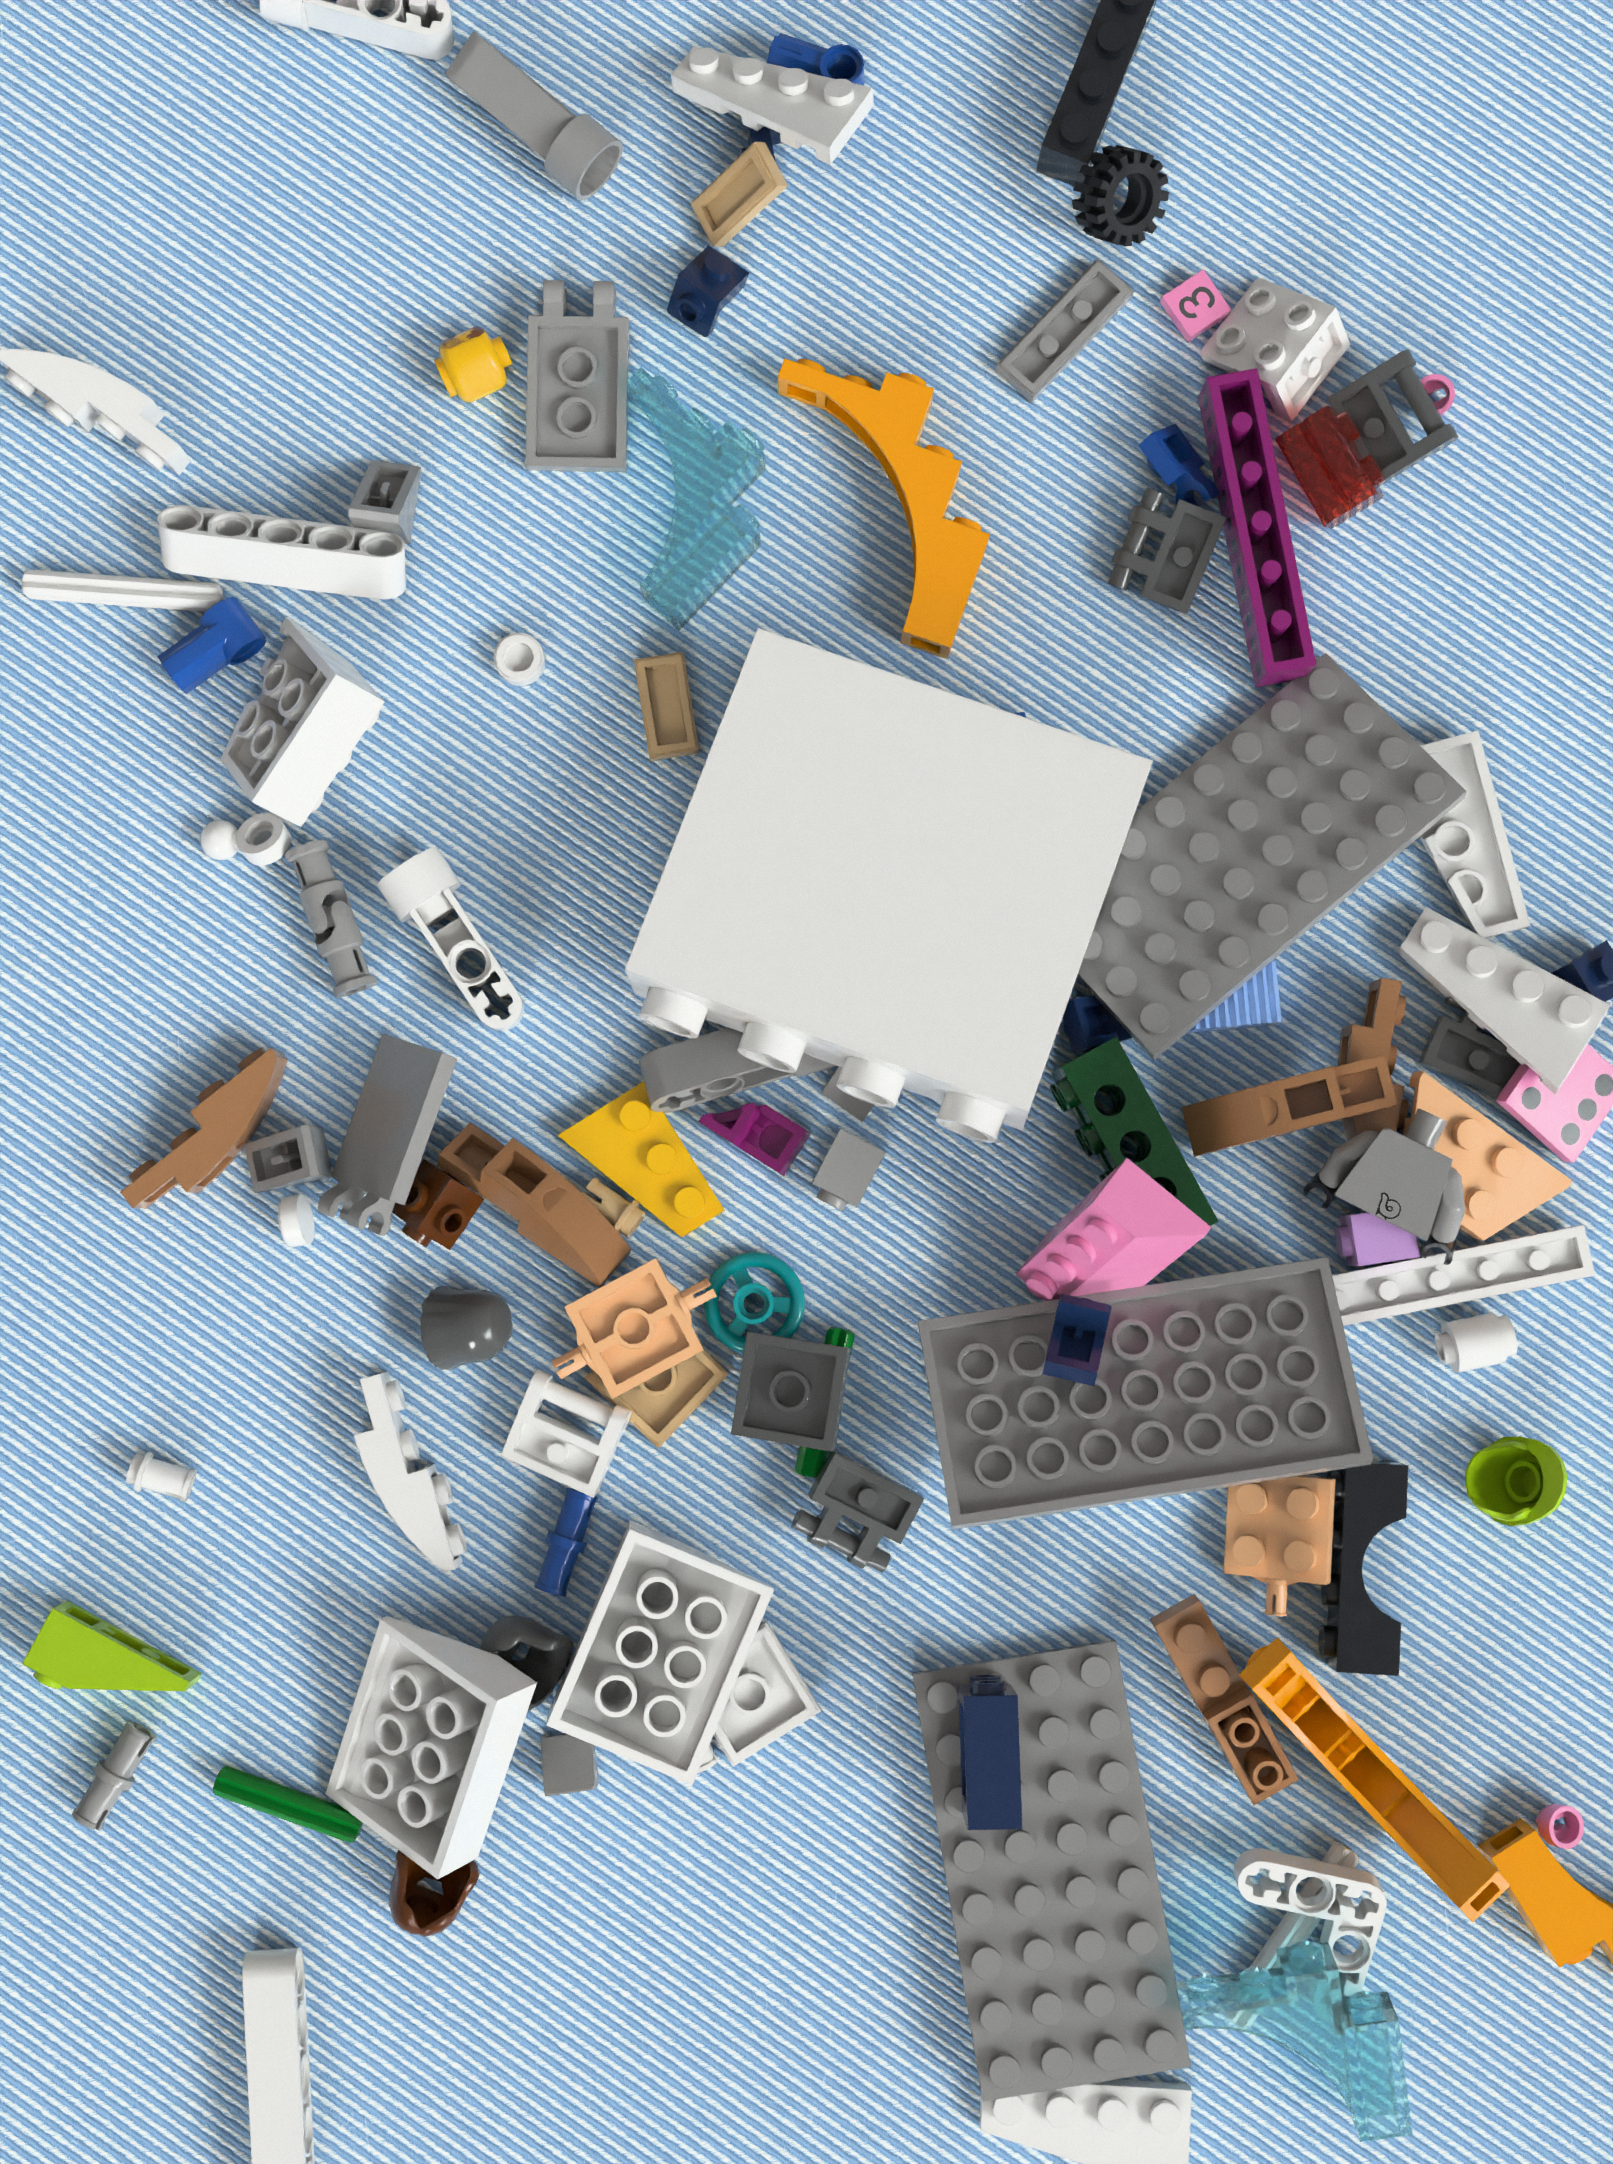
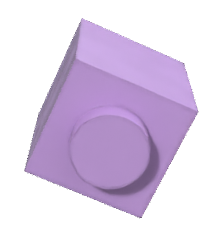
(1372, 1240)

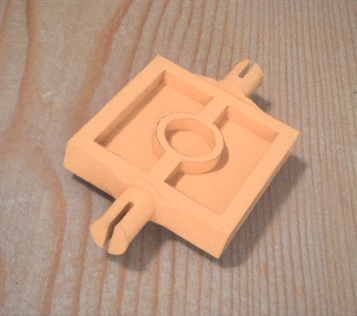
(634, 1328)
(1281, 1534)

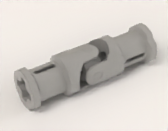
(333, 926)

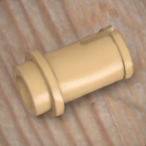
(621, 1213)

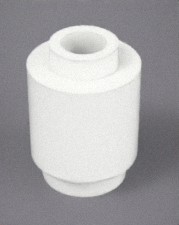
(1476, 1342)

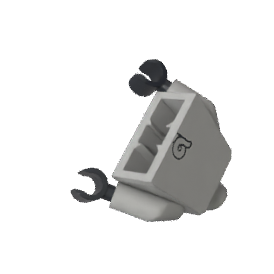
(1399, 1181)

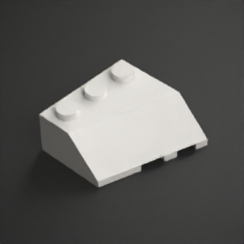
(300, 726)

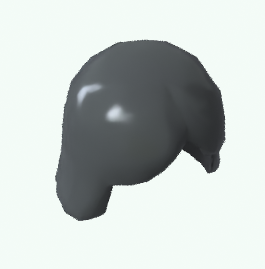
(464, 1326)
(546, 1656)

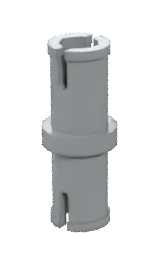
(113, 1775)

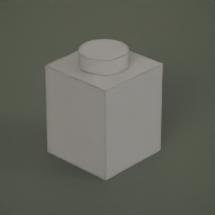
(847, 1170)

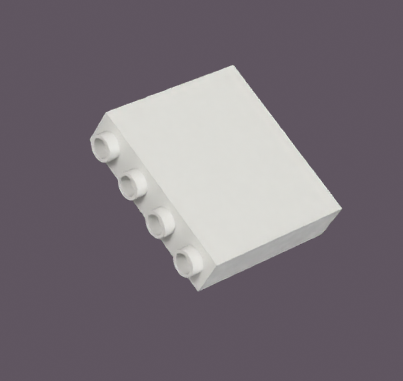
(885, 884)

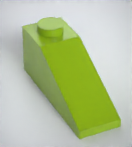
(90, 1653)

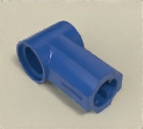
(834, 62)
(223, 638)

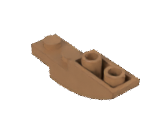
(1383, 1010)
(1289, 1105)
(228, 1121)
(540, 1198)
(1223, 1699)

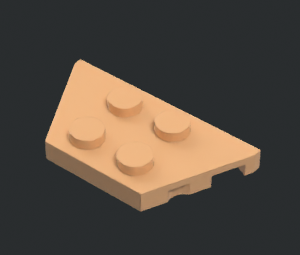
(1497, 1171)

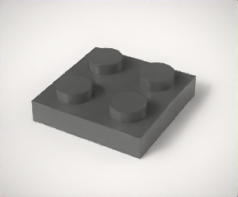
(791, 1391)

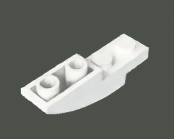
(91, 397)
(412, 1496)

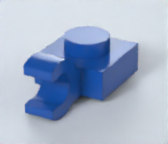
(1177, 462)

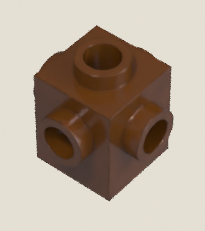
(437, 1207)

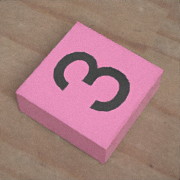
(1195, 305)

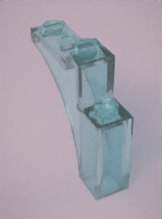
(710, 473)
(1303, 2008)

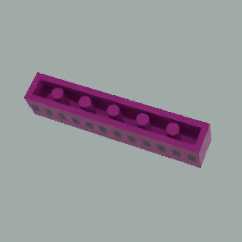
(1256, 528)

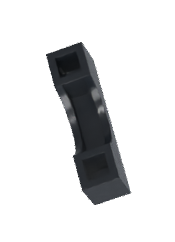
(1093, 87)
(1356, 1631)

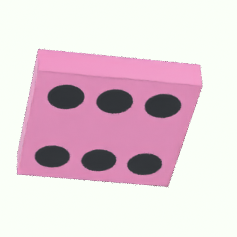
(1572, 1115)

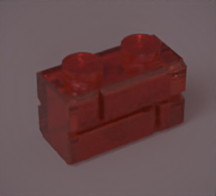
(1331, 466)

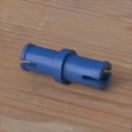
(565, 1542)

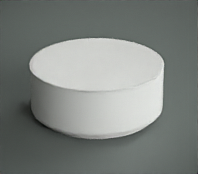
(519, 659)
(296, 1220)

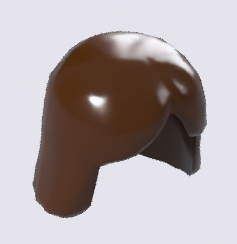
(422, 1909)

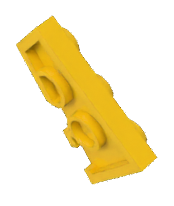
(646, 1160)

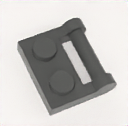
(1379, 424)

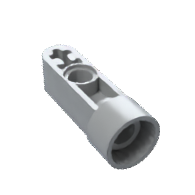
(574, 147)
(708, 1070)

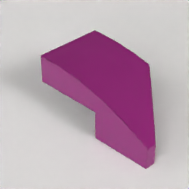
(760, 1133)

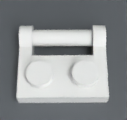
(561, 1449)

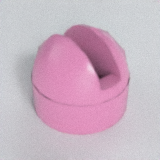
(1433, 384)
(1560, 1835)

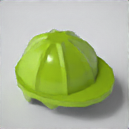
(1516, 1480)

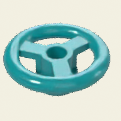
(736, 1266)

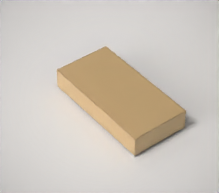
(739, 194)
(666, 706)

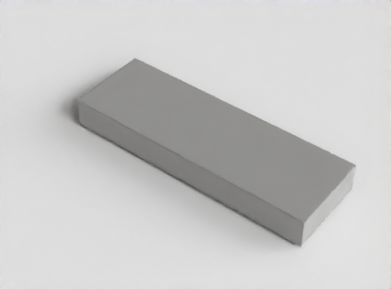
(1064, 330)

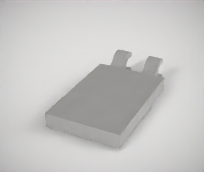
(577, 384)
(388, 1133)

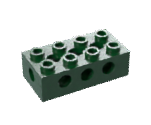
(1132, 1115)

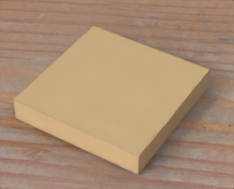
(669, 1397)

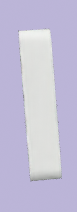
(282, 552)
(277, 2057)

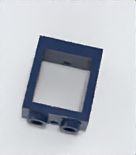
(989, 1754)

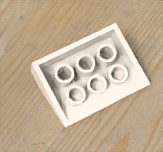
(659, 1653)
(429, 1743)

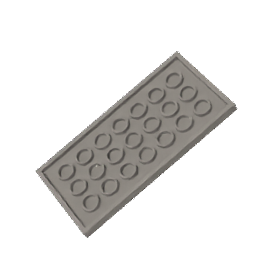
(1256, 851)
(1190, 1395)
(1067, 1914)

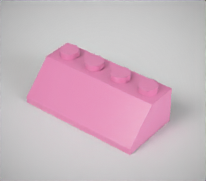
(1113, 1238)

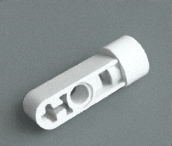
(424, 34)
(424, 891)

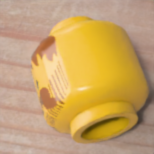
(472, 364)

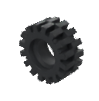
(1099, 190)

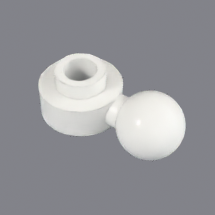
(259, 838)

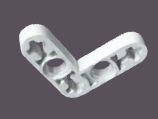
(1340, 1915)

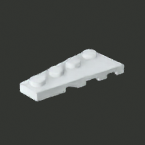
(787, 100)
(1473, 845)
(1521, 1004)
(1098, 2121)

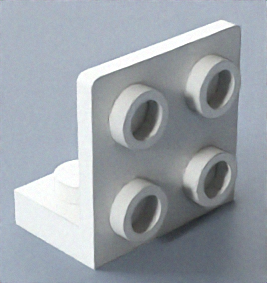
(1283, 336)

